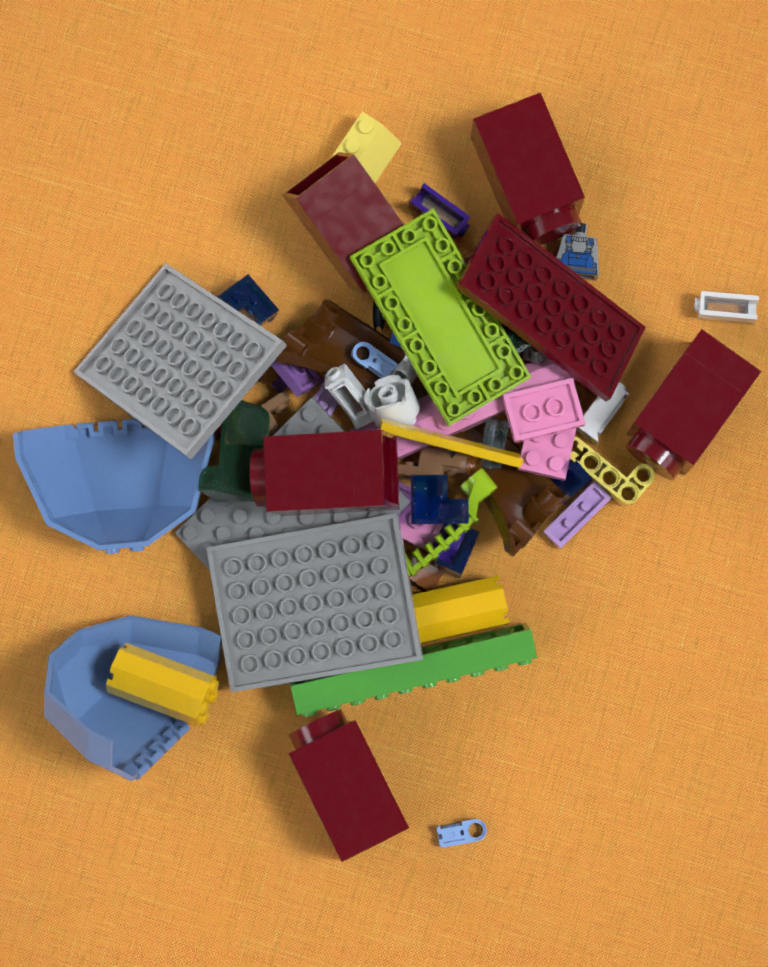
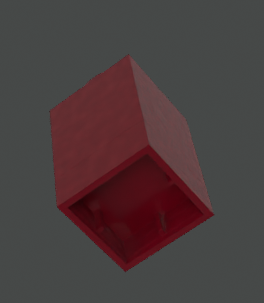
(529, 169)
(343, 212)
(690, 406)
(326, 473)
(345, 784)

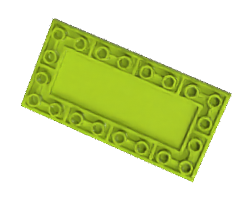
(445, 335)

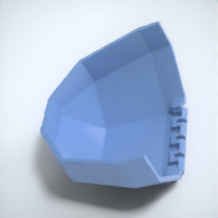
(110, 483)
(105, 726)

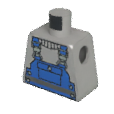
(580, 253)

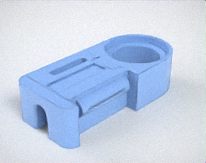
(377, 361)
(458, 834)

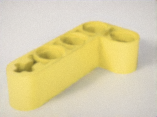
(621, 481)

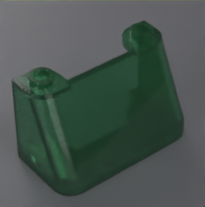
(240, 435)

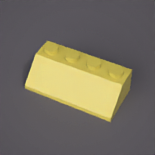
(370, 144)

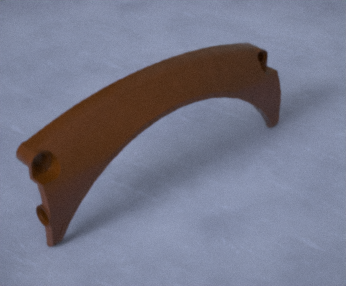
(326, 342)

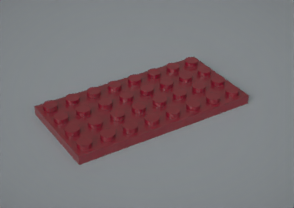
(551, 307)

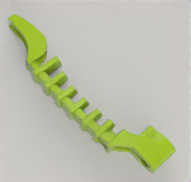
(477, 489)

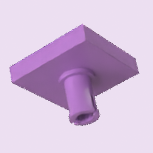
(296, 378)

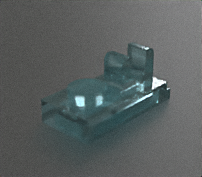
(495, 436)

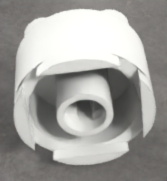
(392, 400)

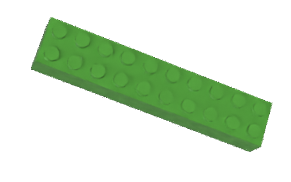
(441, 662)

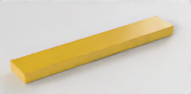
(451, 442)

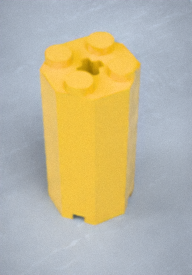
(460, 609)
(163, 685)

